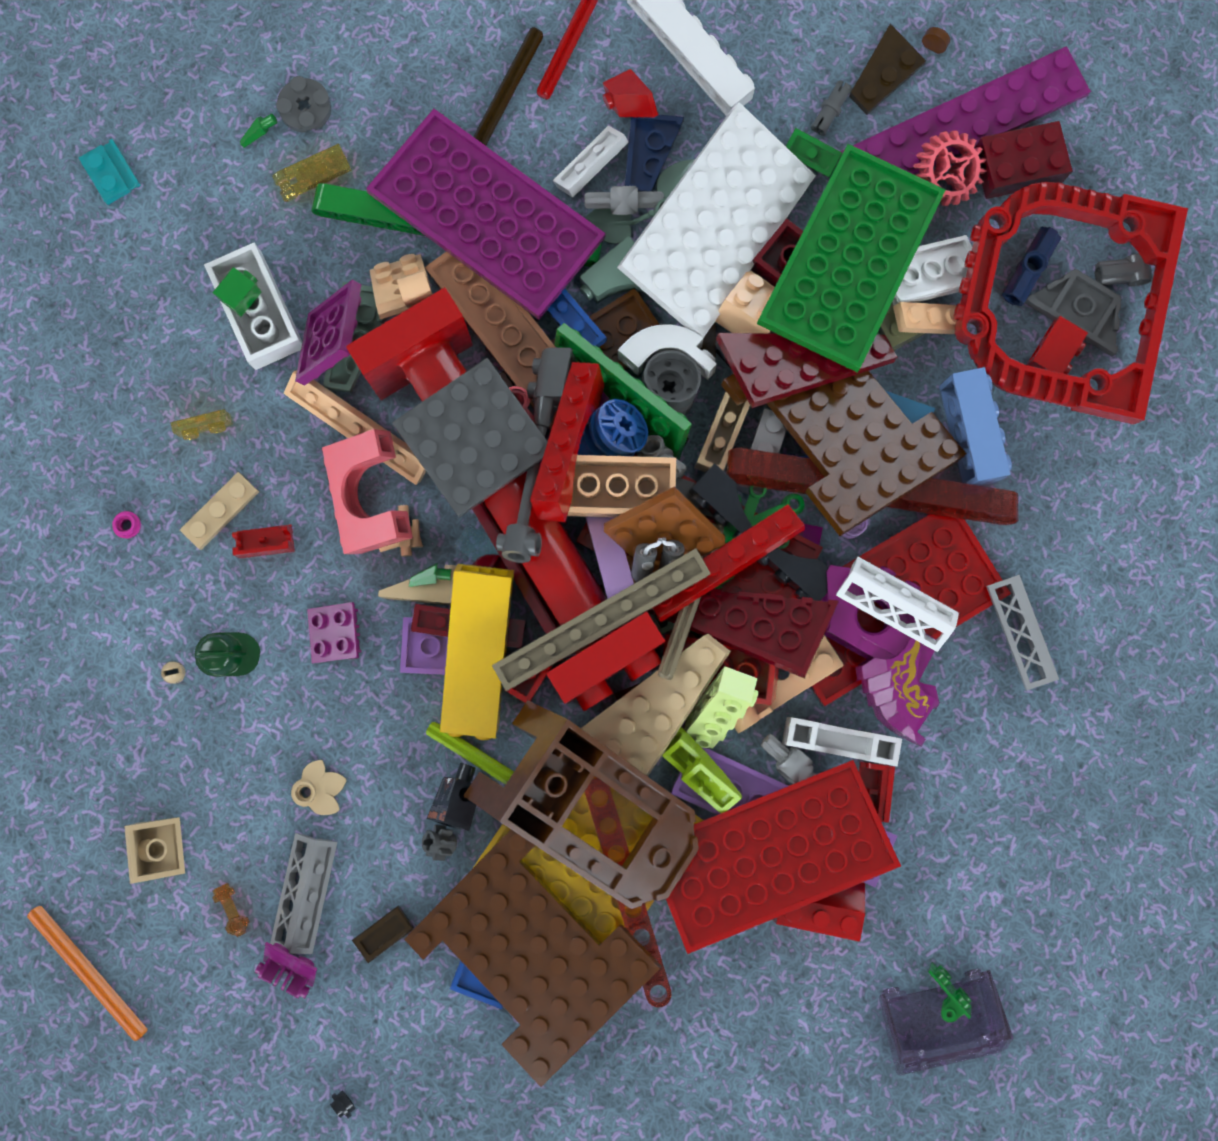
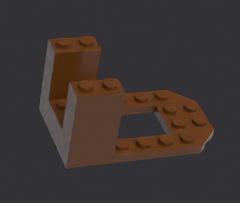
(551, 784)

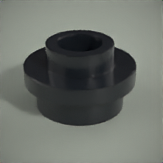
(342, 1104)

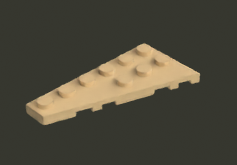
(652, 713)

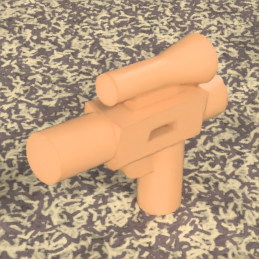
(406, 545)

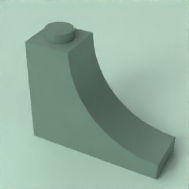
(605, 278)

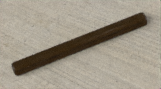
(508, 85)

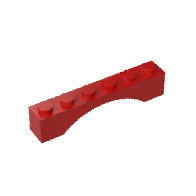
(555, 478)

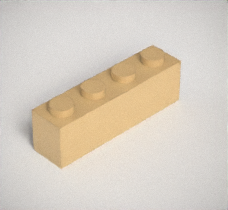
(722, 433)

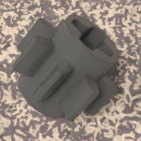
(439, 842)

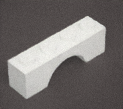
(842, 741)

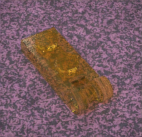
(311, 171)

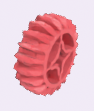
(937, 151)

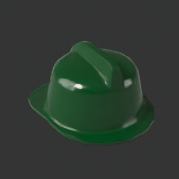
(227, 654)

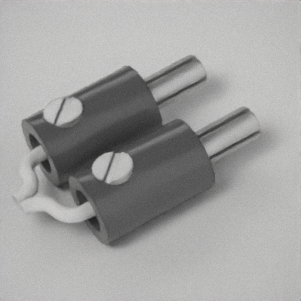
(646, 555)

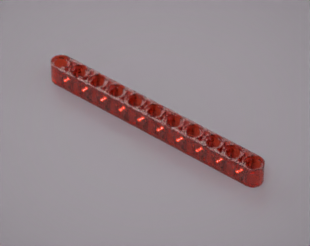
(932, 497)

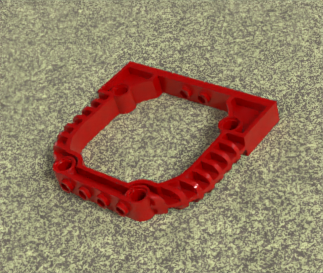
(1154, 233)

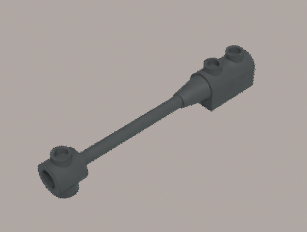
(552, 372)

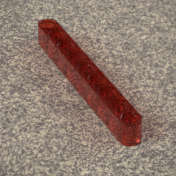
(641, 919)

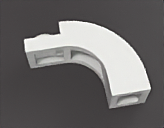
(658, 338)

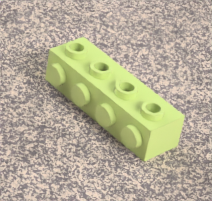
(721, 707)

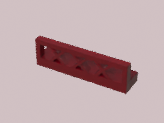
(436, 622)

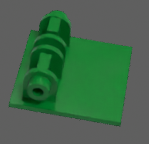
(957, 1001)

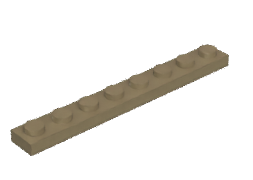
(601, 619)

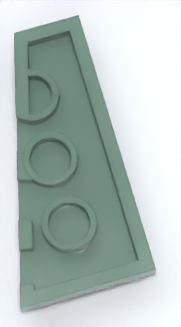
(346, 372)

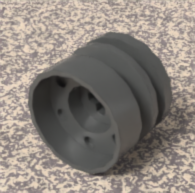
(673, 378)

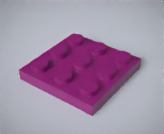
(328, 332)

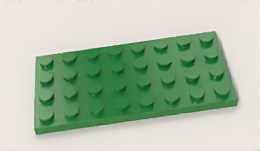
(851, 258)

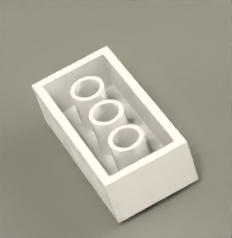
(266, 327)

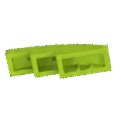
(701, 772)

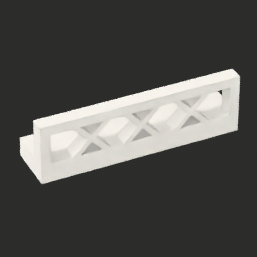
(881, 585)

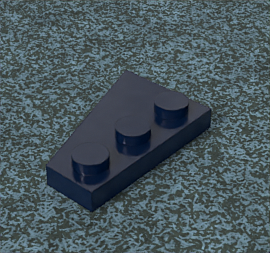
(649, 148)

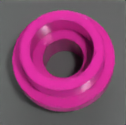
(119, 520)

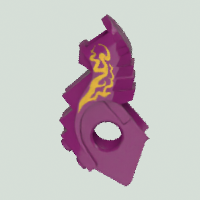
(891, 664)

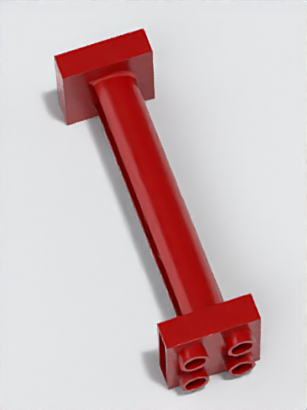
(423, 351)

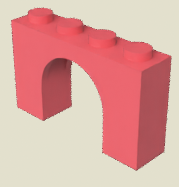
(345, 466)

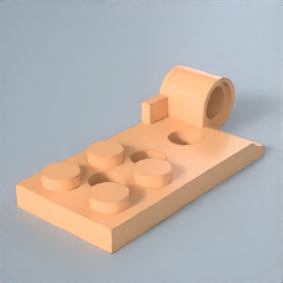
(399, 285)
(824, 663)

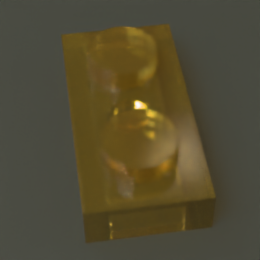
(191, 427)

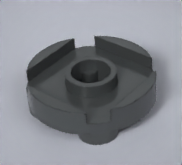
(300, 90)

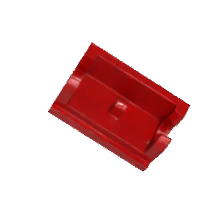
(263, 541)
(879, 784)

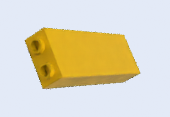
(474, 644)

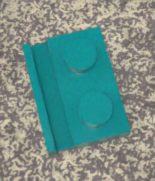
(109, 171)

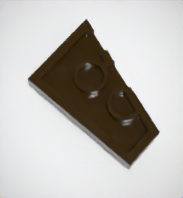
(886, 70)

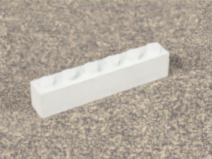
(696, 51)

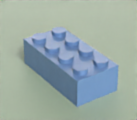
(975, 427)

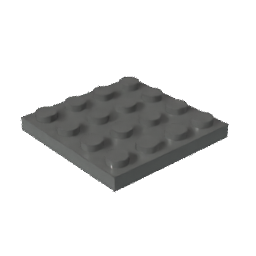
(472, 437)

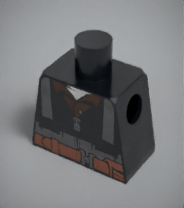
(450, 805)

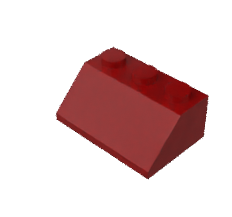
(835, 915)

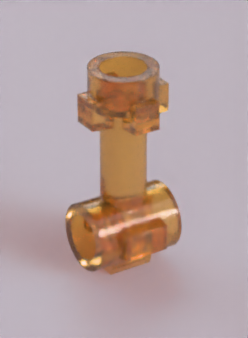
(237, 923)

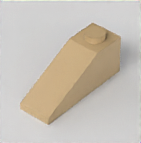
(431, 593)

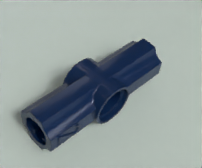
(1038, 255)

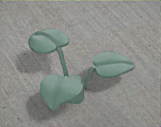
(618, 226)

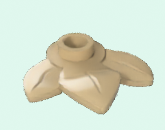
(322, 787)

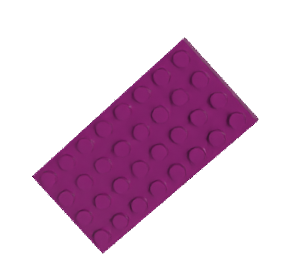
(486, 213)

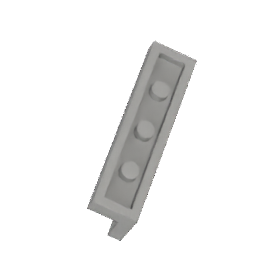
(1031, 632)
(306, 896)

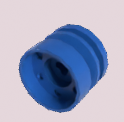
(614, 430)

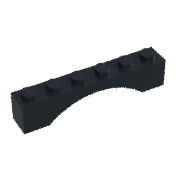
(720, 497)

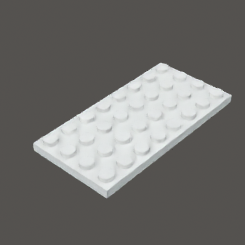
(717, 220)

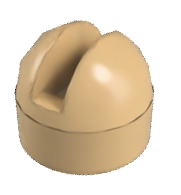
(174, 677)

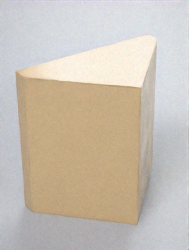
(154, 849)

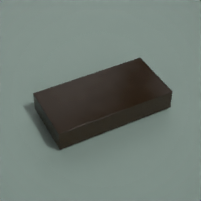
(383, 934)

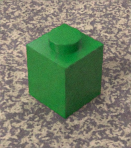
(238, 291)

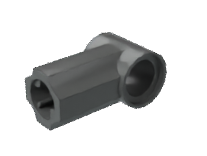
(1123, 271)

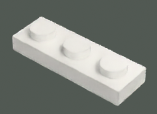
(590, 161)

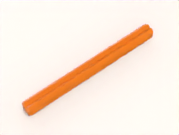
(87, 973)

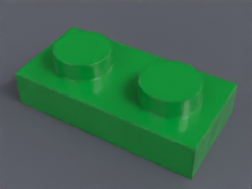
(814, 152)

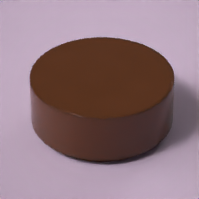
(936, 40)

